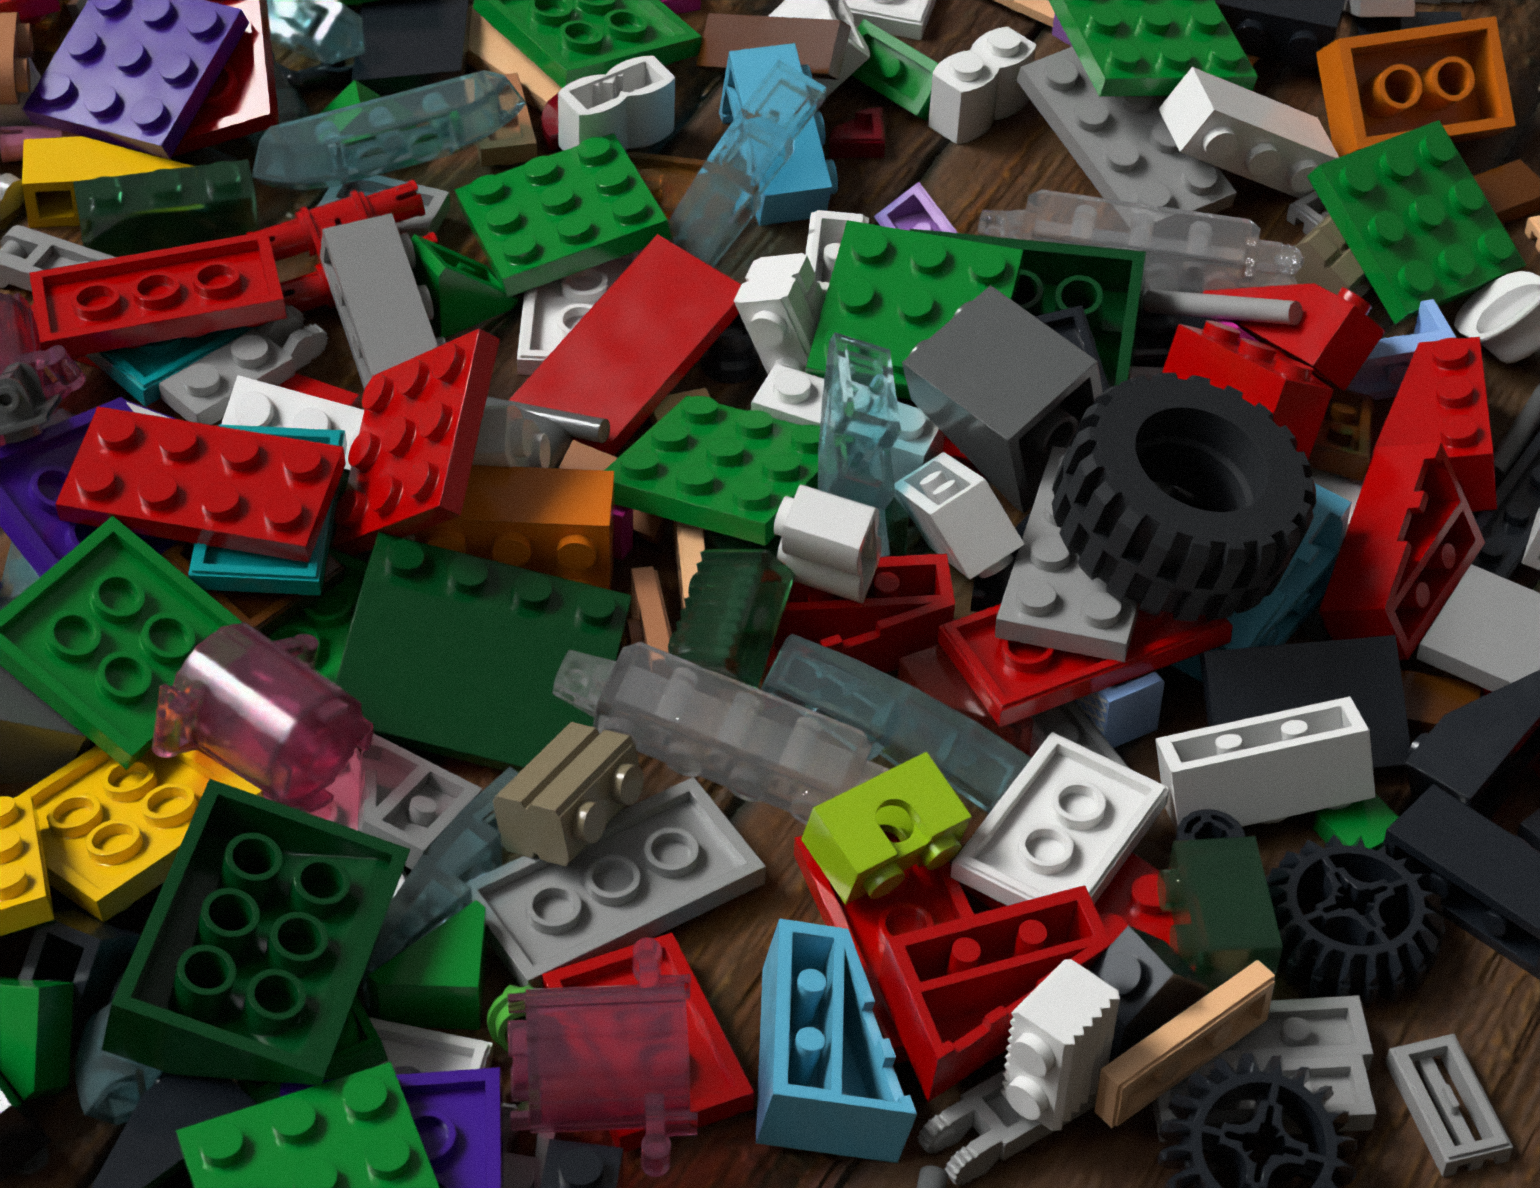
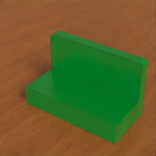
(896, 70)

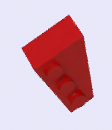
(1258, 372)
(1447, 403)
(1402, 548)
(895, 620)
(964, 977)

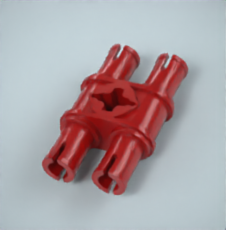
(305, 235)

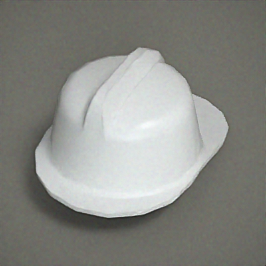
(1505, 316)

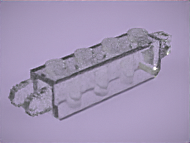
(1181, 246)
(718, 728)

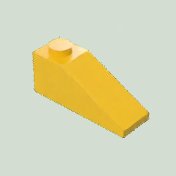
(54, 165)

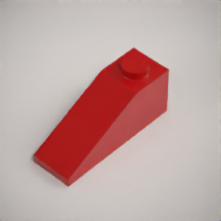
(1332, 333)

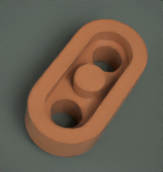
(15, 49)

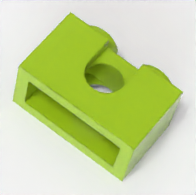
(906, 801)

